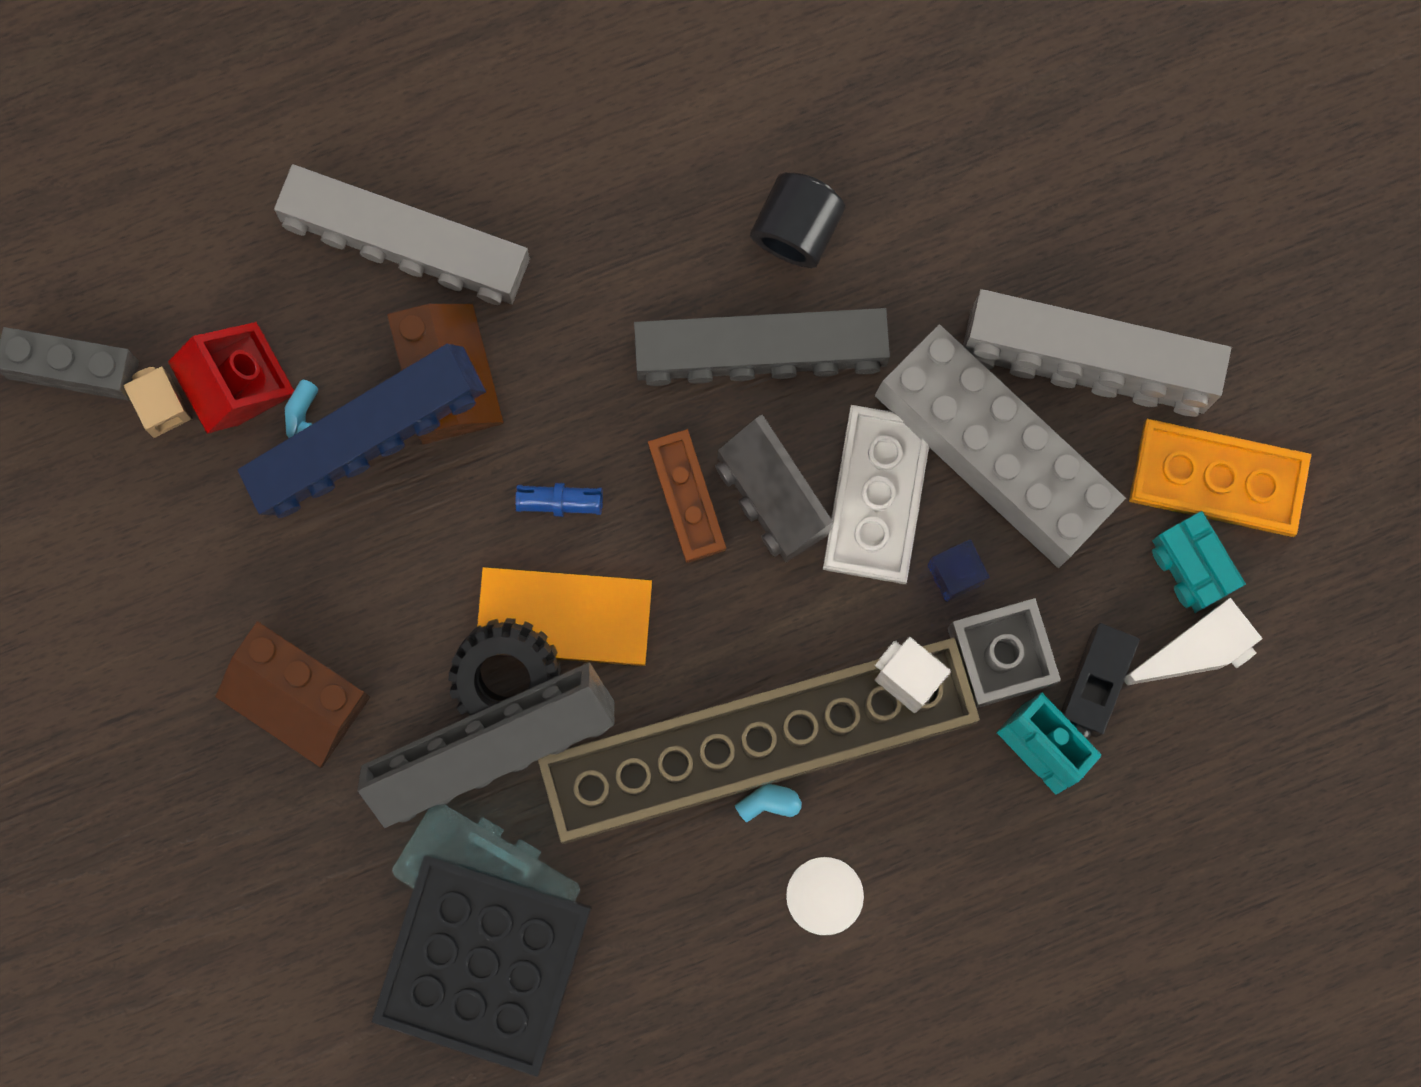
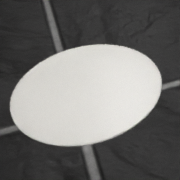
(825, 896)

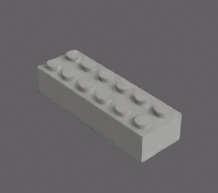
(1096, 353)
(999, 446)

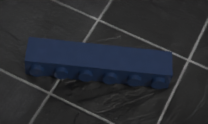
(362, 430)

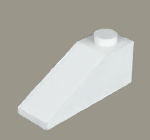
(1208, 645)

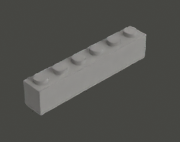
(401, 235)

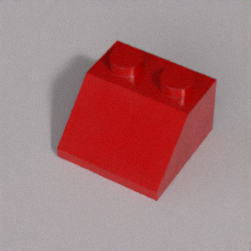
(230, 376)

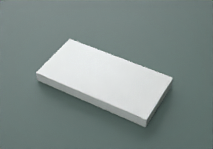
(876, 497)

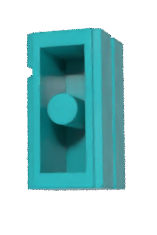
(1196, 562)
(1049, 743)

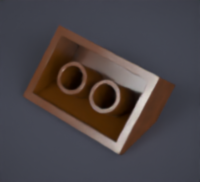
(428, 328)
(290, 694)

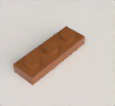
(686, 496)

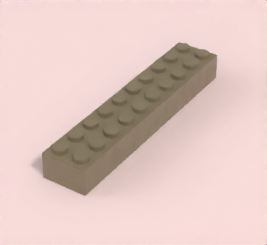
(745, 746)

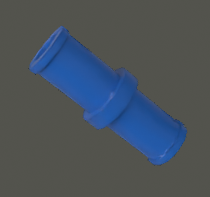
(559, 499)

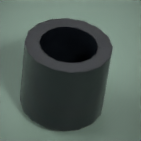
(798, 219)

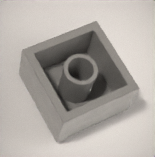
(1005, 652)

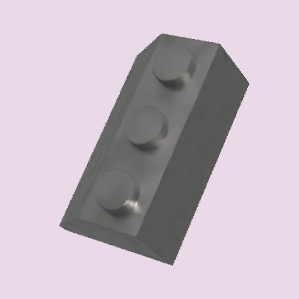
(773, 490)

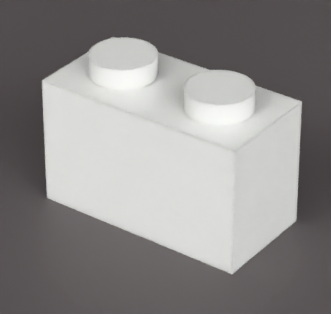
(910, 673)

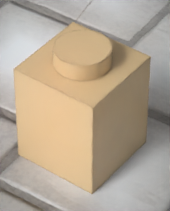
(156, 400)

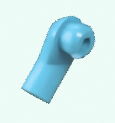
(297, 407)
(771, 799)

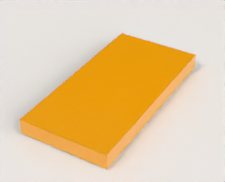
(1221, 476)
(580, 614)

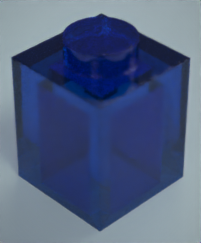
(958, 570)

